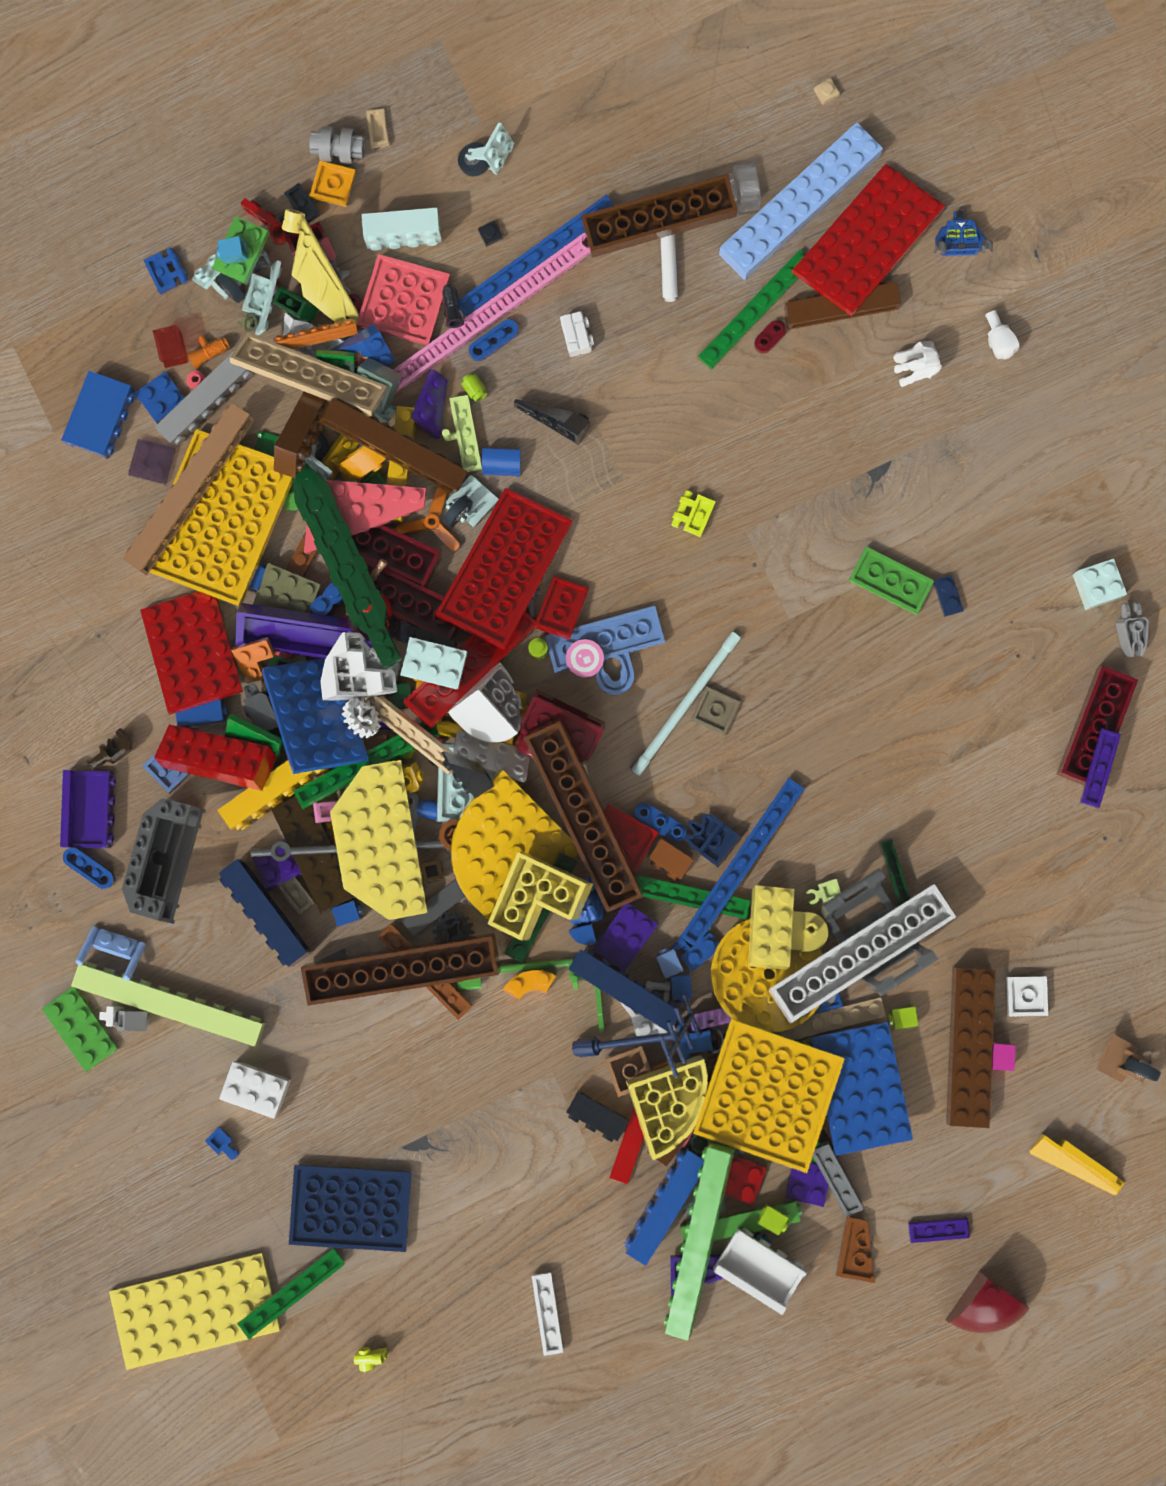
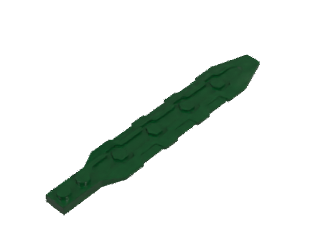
(344, 562)

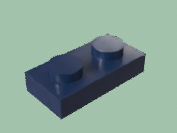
(948, 596)

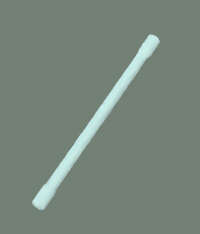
(726, 648)

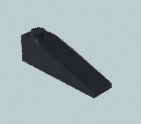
(564, 422)

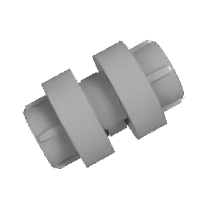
(331, 144)

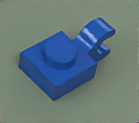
(220, 1142)

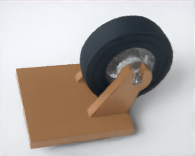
(1118, 1058)

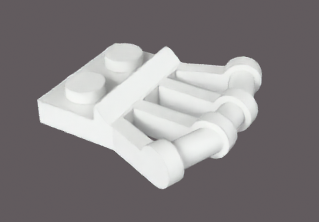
(642, 1025)

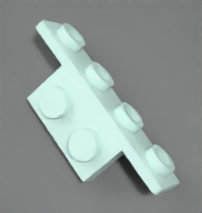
(260, 294)

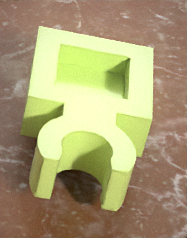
(826, 891)

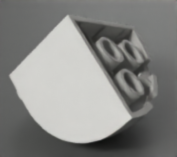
(490, 707)

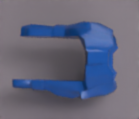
(592, 910)

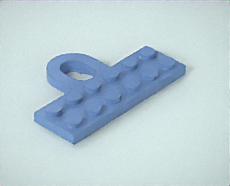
(617, 639)

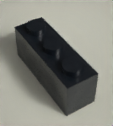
(597, 1116)

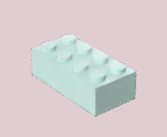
(401, 228)

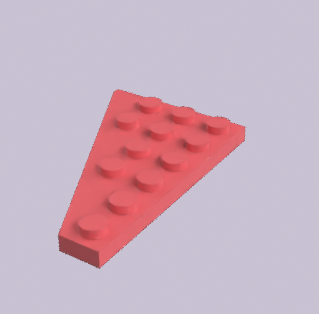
(371, 505)

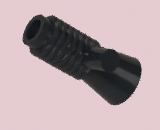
(451, 304)

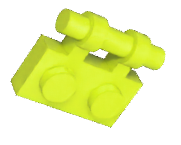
(698, 516)

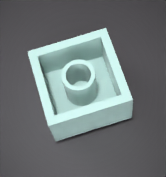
(1099, 584)

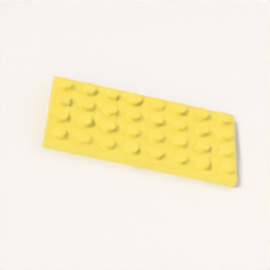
(190, 1310)

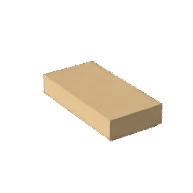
(377, 128)

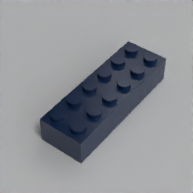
(264, 912)
(624, 990)

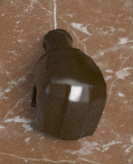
(110, 752)

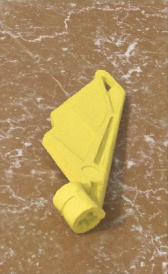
(315, 272)

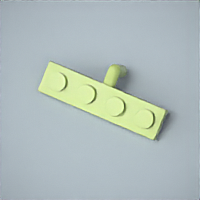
(464, 433)

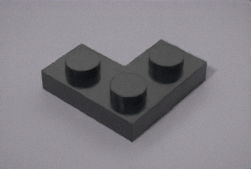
(301, 202)

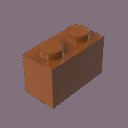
(670, 859)

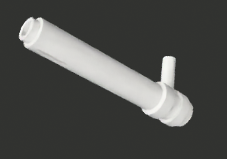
(669, 268)

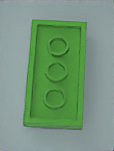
(891, 580)
(80, 1028)

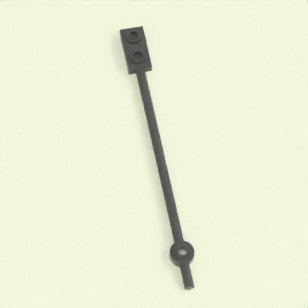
(322, 849)

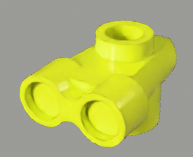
(368, 1358)

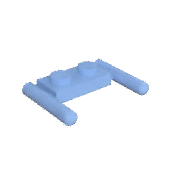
(113, 944)

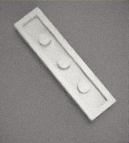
(547, 1313)

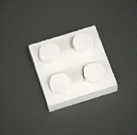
(1027, 996)

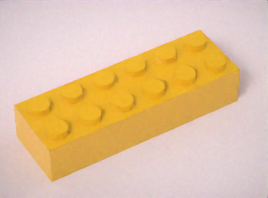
(254, 803)

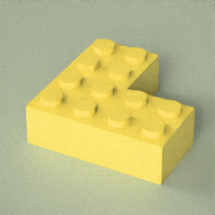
(534, 886)

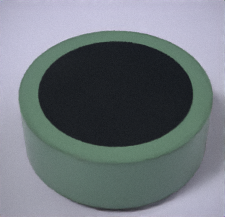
(698, 1143)

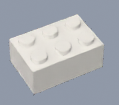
(255, 1089)

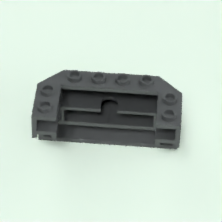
(161, 859)

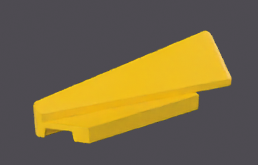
(1076, 1162)

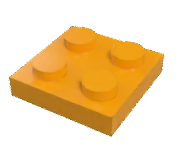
(333, 183)

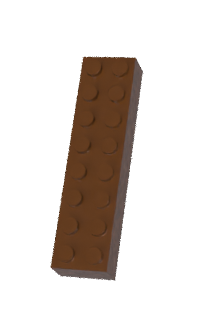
(659, 215)
(970, 1047)

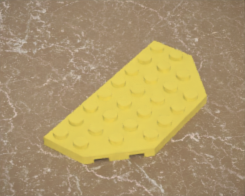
(378, 842)

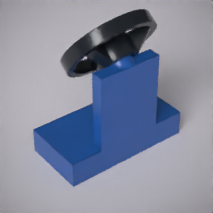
(703, 1042)

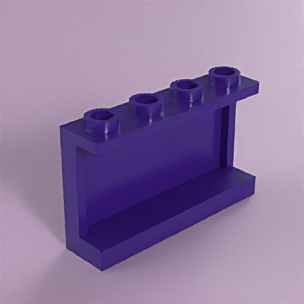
(87, 809)

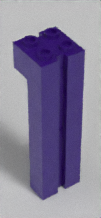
(292, 630)

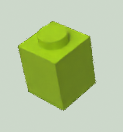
(903, 1017)
(773, 1219)

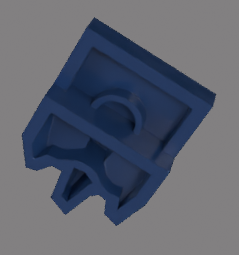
(712, 839)

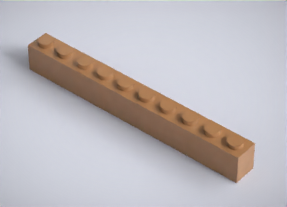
(188, 489)

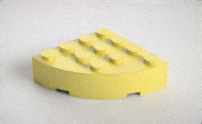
(669, 1105)

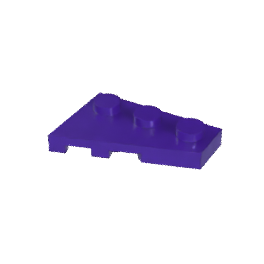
(430, 405)

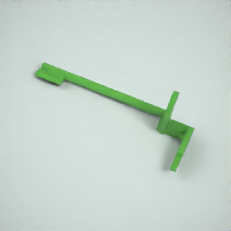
(476, 983)

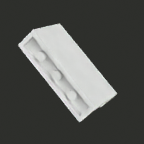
(759, 1270)

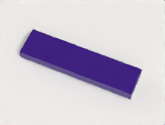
(1100, 768)

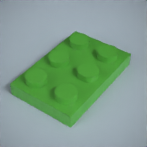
(255, 241)

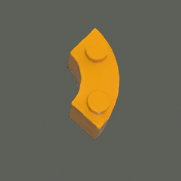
(359, 463)
(529, 981)

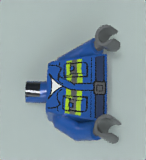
(961, 237)

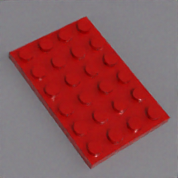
(191, 651)

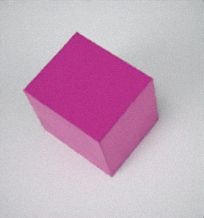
(1003, 1057)

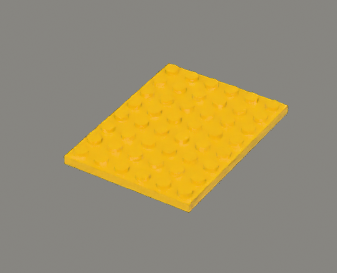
(228, 527)

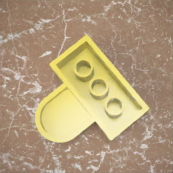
(779, 929)

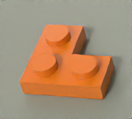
(249, 657)

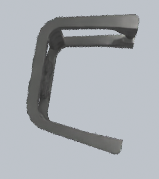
(837, 907)

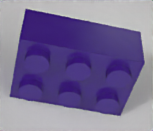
(625, 936)

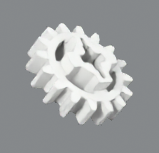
(361, 717)

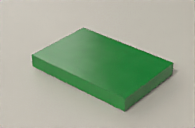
(243, 730)

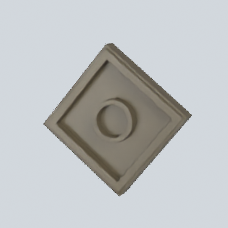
(715, 711)

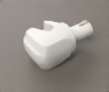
(1001, 337)

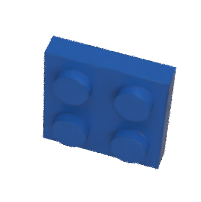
(159, 396)

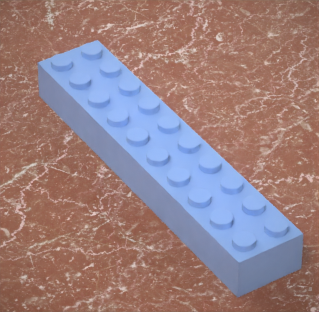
(800, 201)

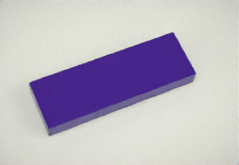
(938, 1230)

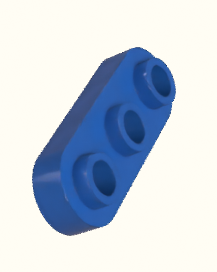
(498, 333)
(651, 821)
(81, 865)

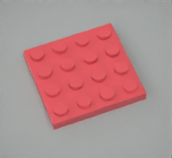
(403, 300)

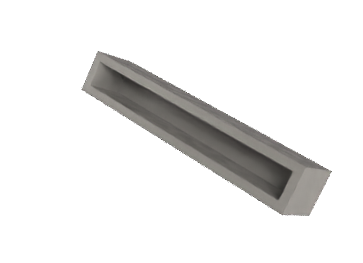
(202, 401)

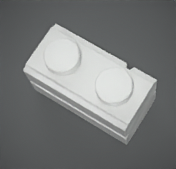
(576, 334)

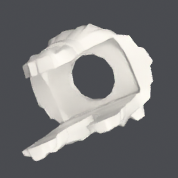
(926, 365)

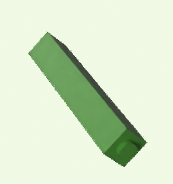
(747, 1219)

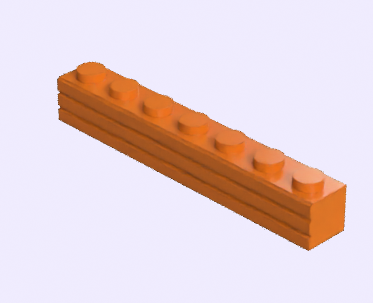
(317, 335)

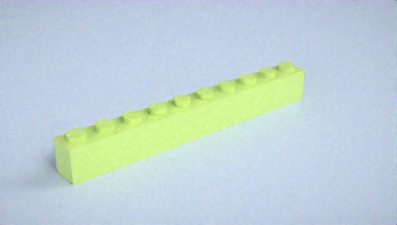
(169, 1004)

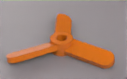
(434, 514)

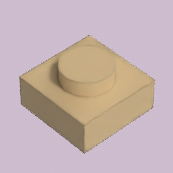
(826, 91)

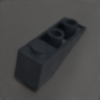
(469, 772)

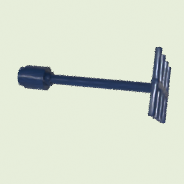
(593, 1046)

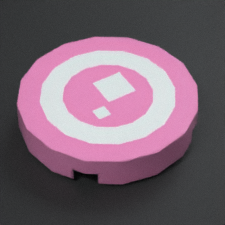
(584, 658)

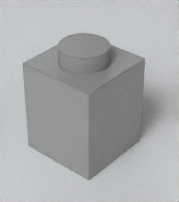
(132, 1020)

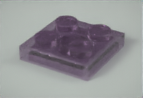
(151, 461)

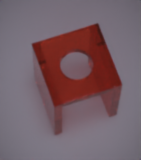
(170, 346)

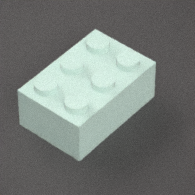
(434, 663)

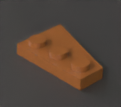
(855, 1255)

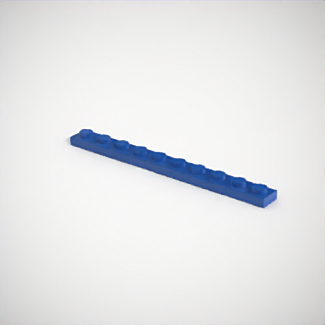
(528, 260)
(742, 862)

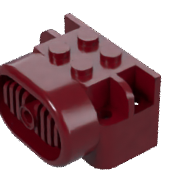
(582, 727)

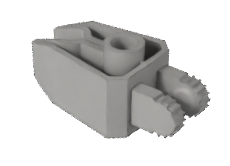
(1132, 631)

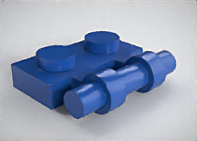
(160, 273)
(697, 955)

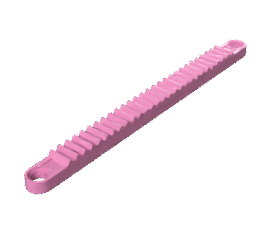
(492, 311)

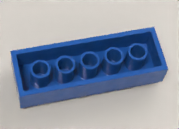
(665, 1207)

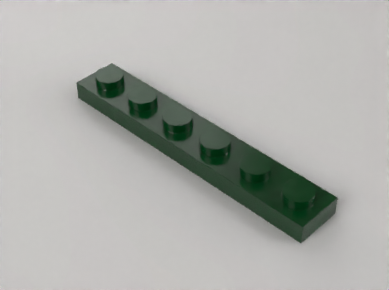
(519, 948)

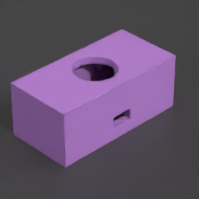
(717, 1016)

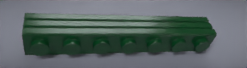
(894, 871)

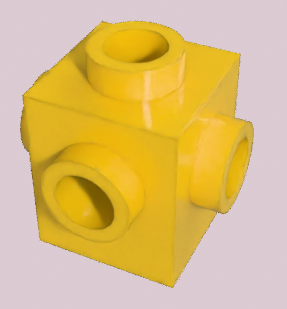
(412, 776)

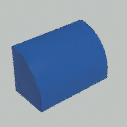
(501, 462)
(583, 935)

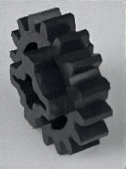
(445, 928)

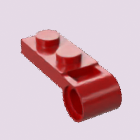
(266, 218)

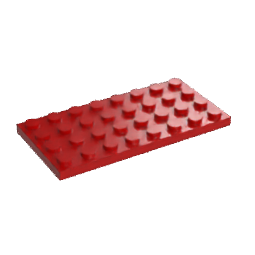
(868, 239)
(504, 568)

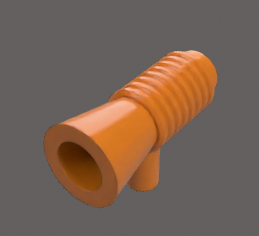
(208, 350)

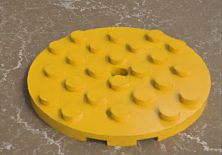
(744, 989)

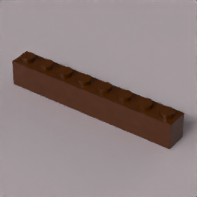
(392, 445)

